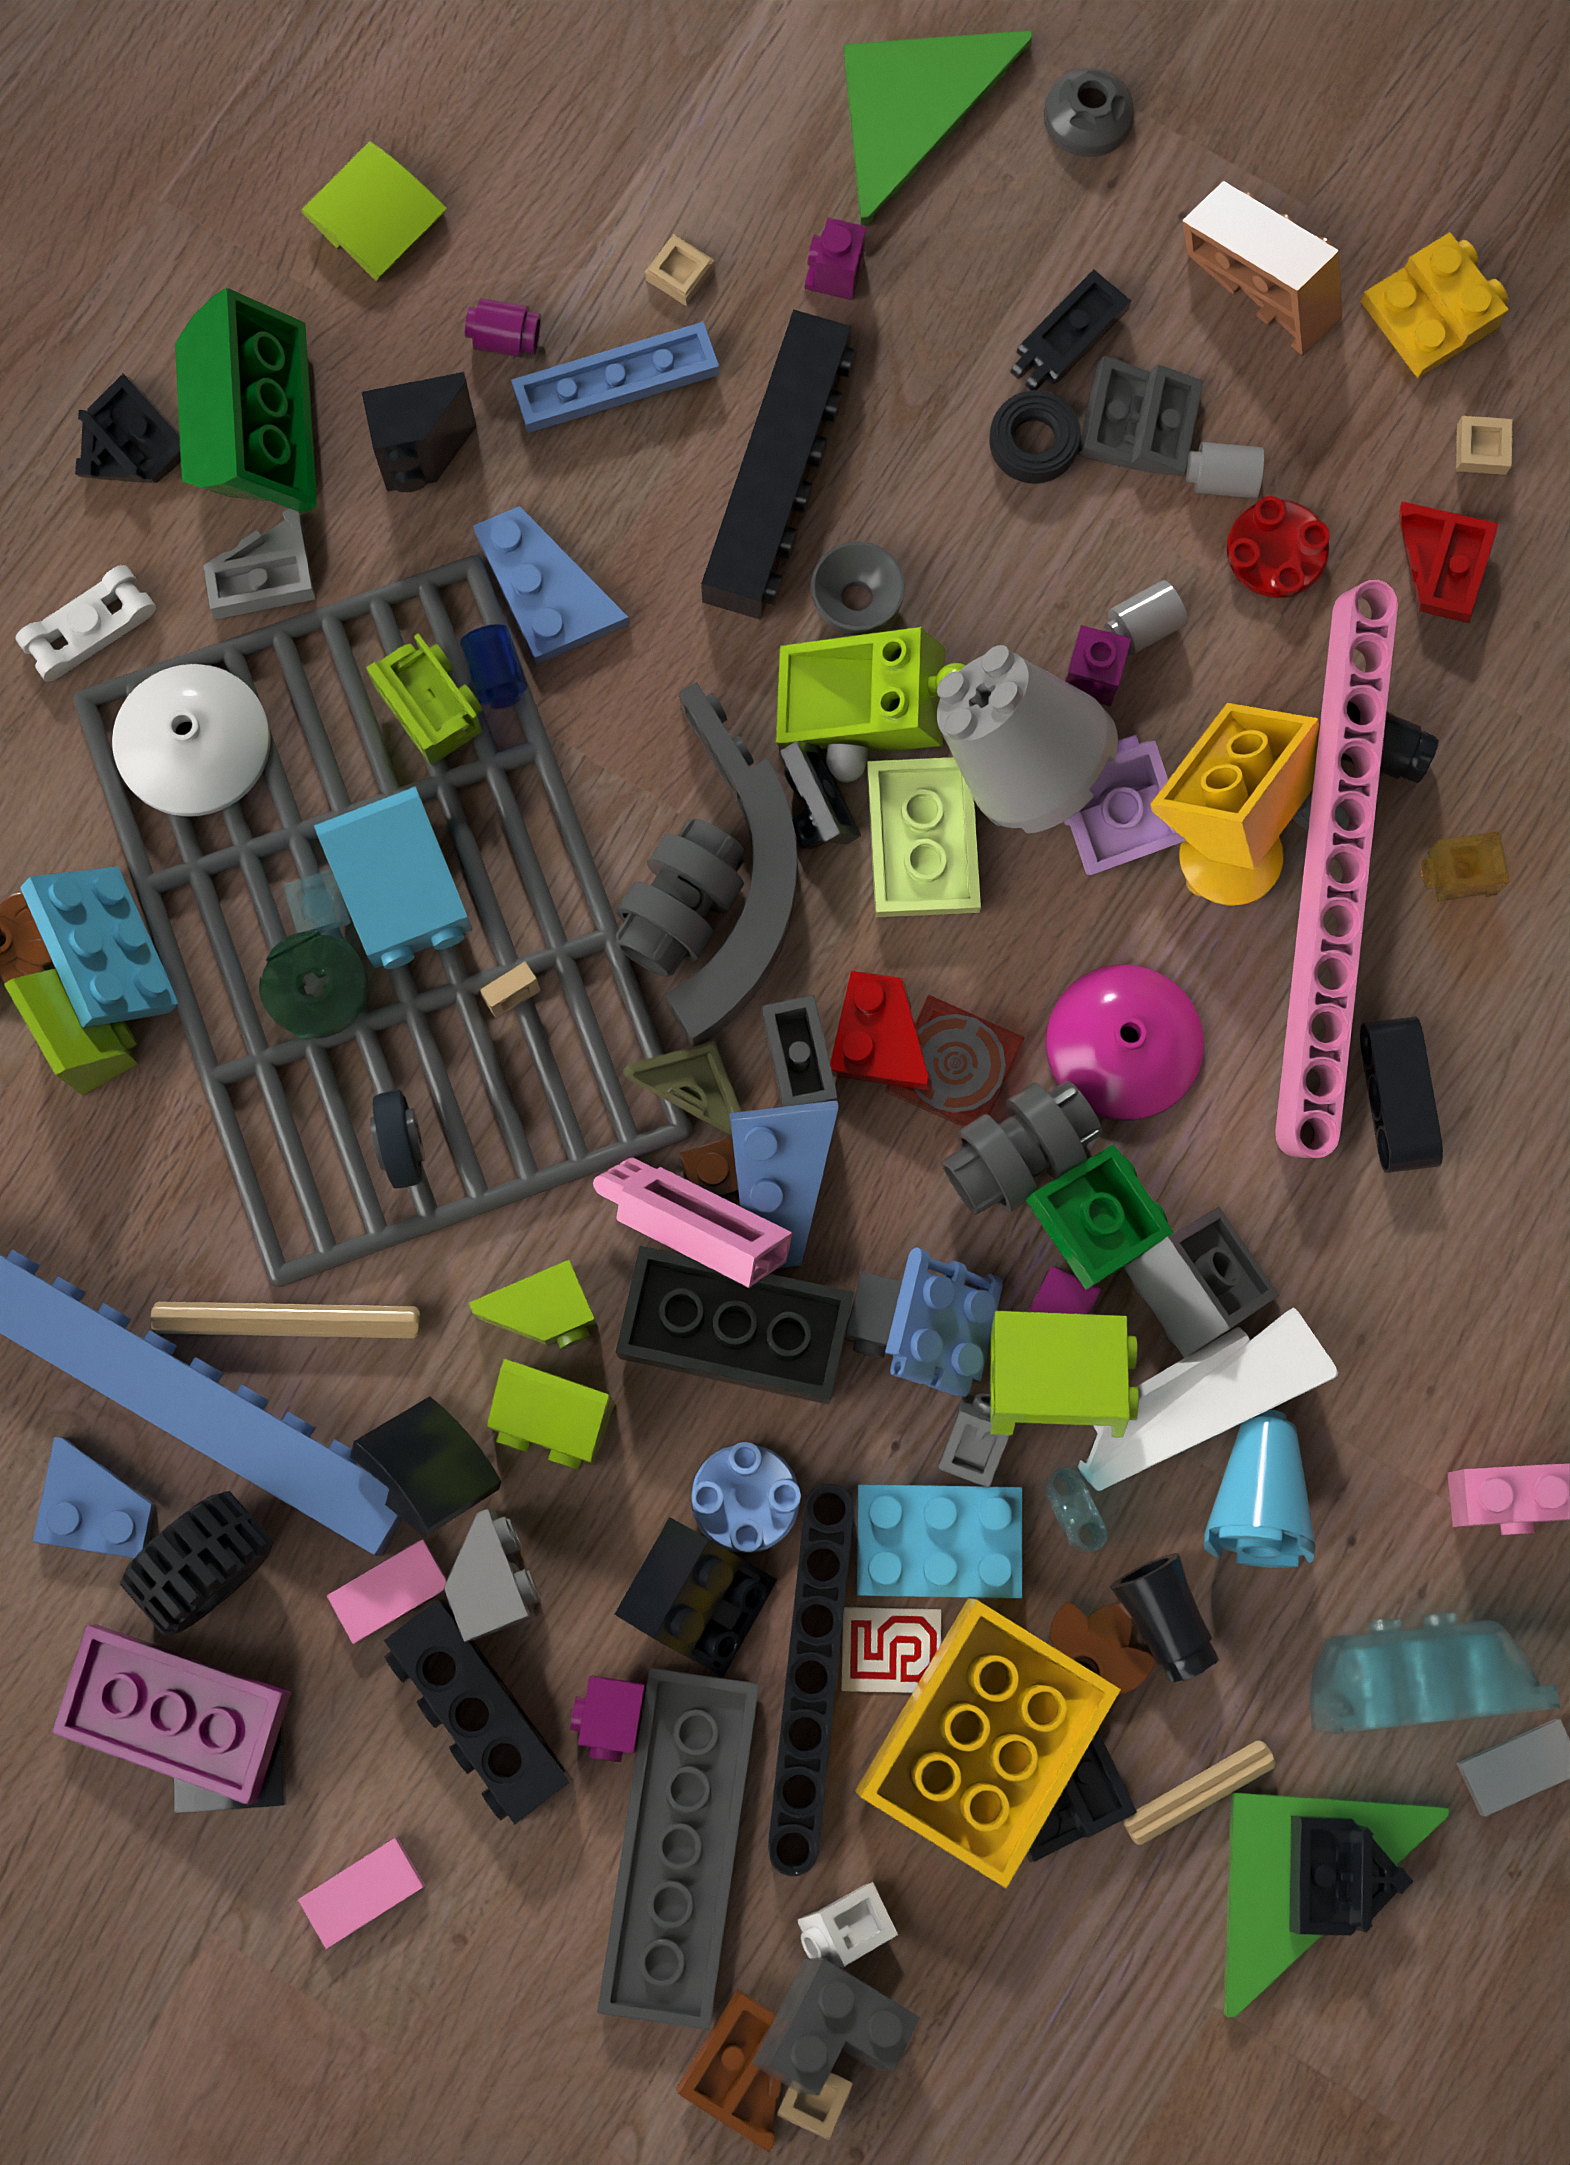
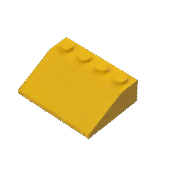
(987, 1741)

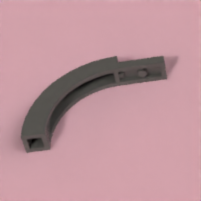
(749, 954)

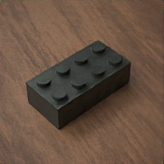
(764, 1337)

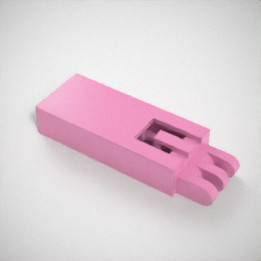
(695, 1221)

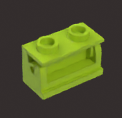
(426, 699)

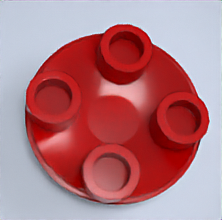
(1278, 548)

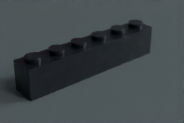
(777, 465)

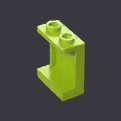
(1061, 1371)

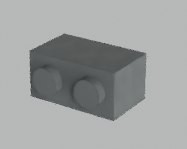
(798, 1052)

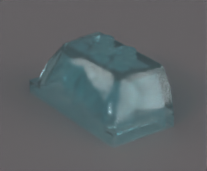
(1422, 1675)

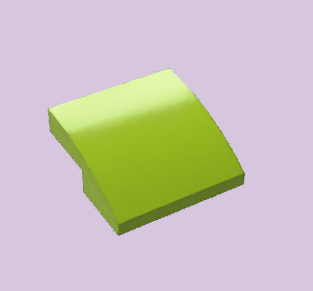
(373, 210)

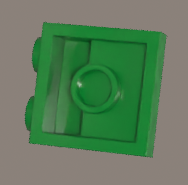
(1100, 1216)

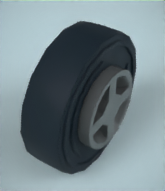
(397, 1139)

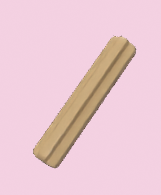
(1199, 1792)

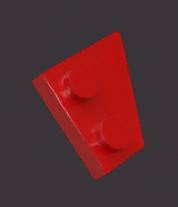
(1446, 558)

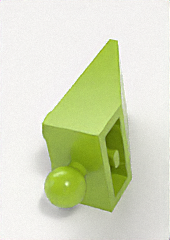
(863, 691)

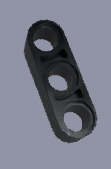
(1401, 1094)

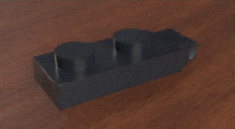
(1070, 331)

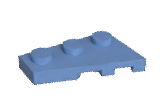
(782, 1164)

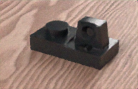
(827, 813)

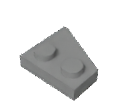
(261, 571)

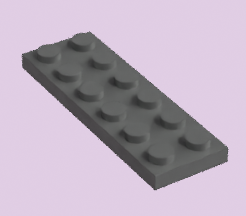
(678, 1849)

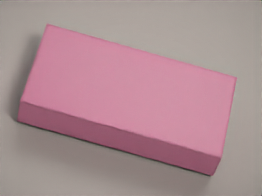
(388, 1591)
(361, 1892)

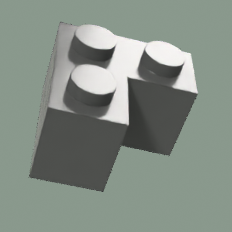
(830, 2014)

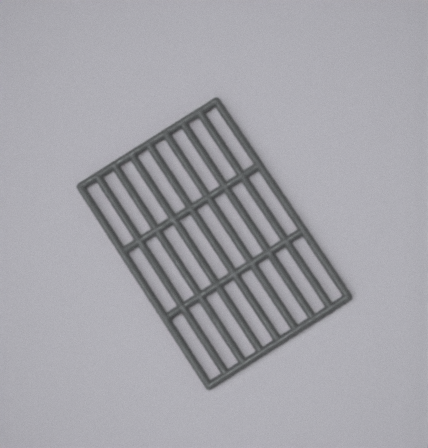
(411, 1005)

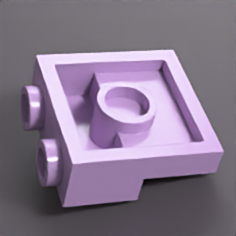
(1119, 818)

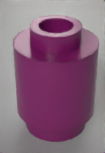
(503, 328)

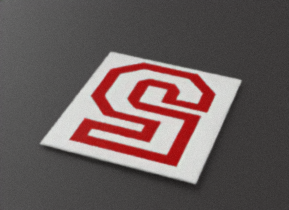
(888, 1647)

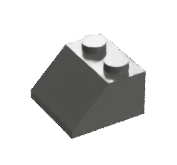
(1201, 1281)

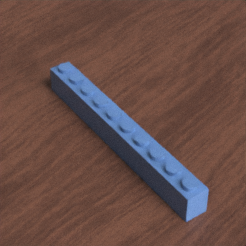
(194, 1404)

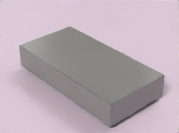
(1517, 1767)

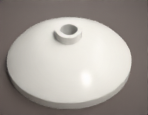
(210, 763)

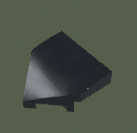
(126, 437)
(1338, 1876)

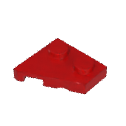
(878, 1034)

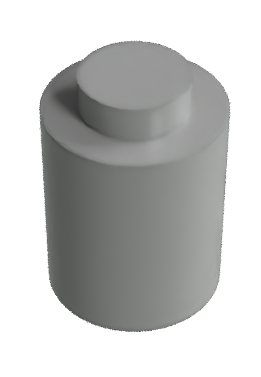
(1226, 470)
(1148, 616)

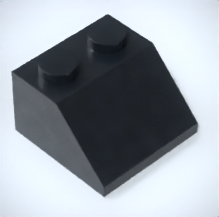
(418, 428)

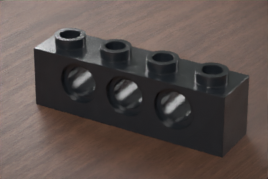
(540, 1770)

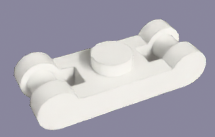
(86, 624)

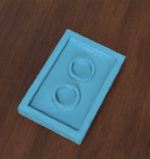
(99, 946)
(939, 1541)

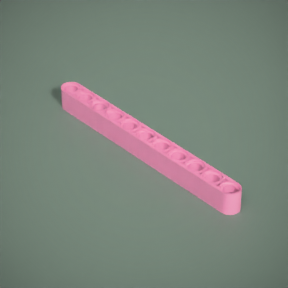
(1353, 850)

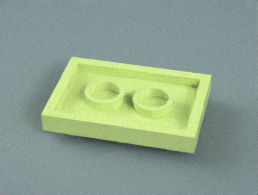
(922, 838)

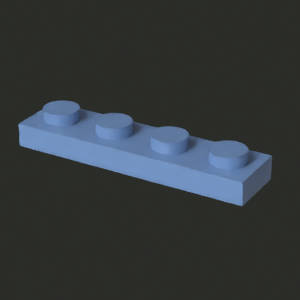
(615, 377)

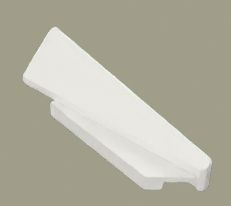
(1211, 1394)

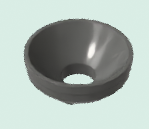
(1085, 129)
(862, 566)

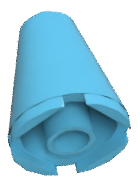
(1263, 1498)

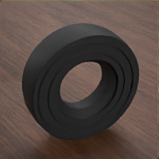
(1040, 407)

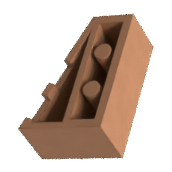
(1268, 259)

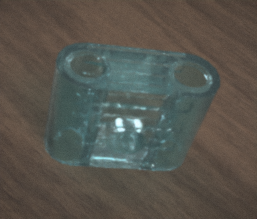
(1075, 1510)

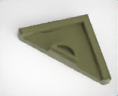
(691, 1080)

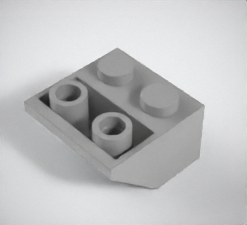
(486, 1582)

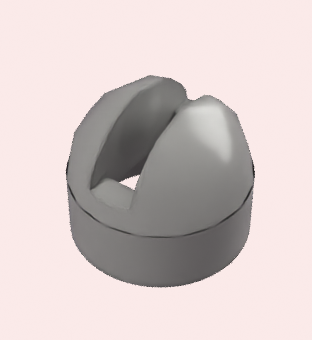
(846, 761)

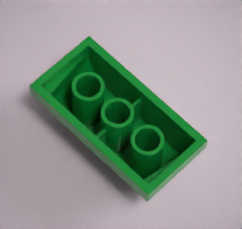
(246, 403)

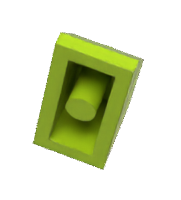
(541, 1307)

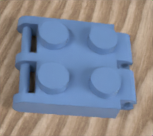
(942, 1324)

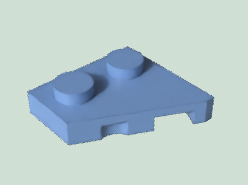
(90, 1506)

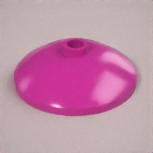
(1117, 1076)

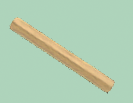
(285, 1320)

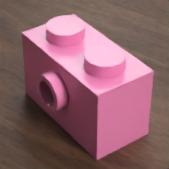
(1510, 1496)

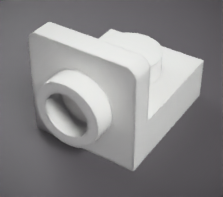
(847, 1927)

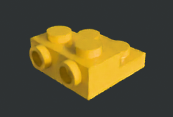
(1437, 304)

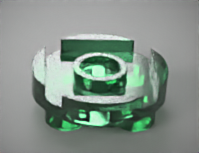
(284, 977)

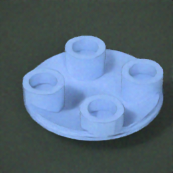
(745, 1498)

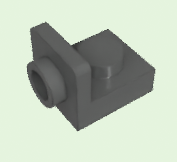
(971, 1447)

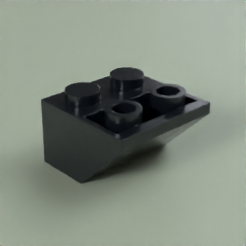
(695, 1597)

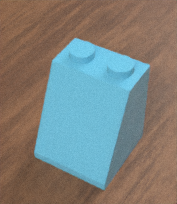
(394, 879)

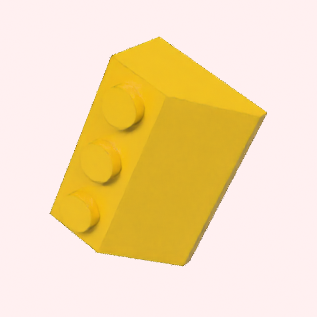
(1241, 783)

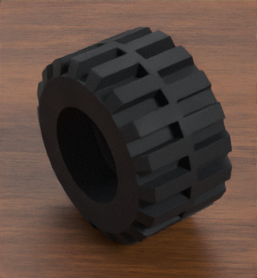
(196, 1563)

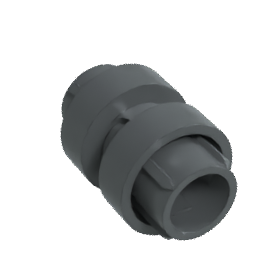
(692, 877)
(1039, 1136)

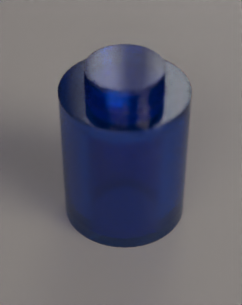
(494, 666)

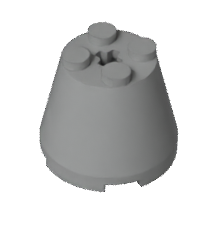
(1024, 739)

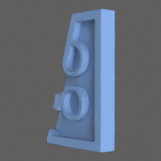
(544, 587)

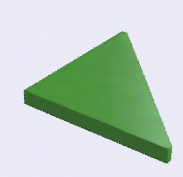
(912, 98)
(1259, 1878)

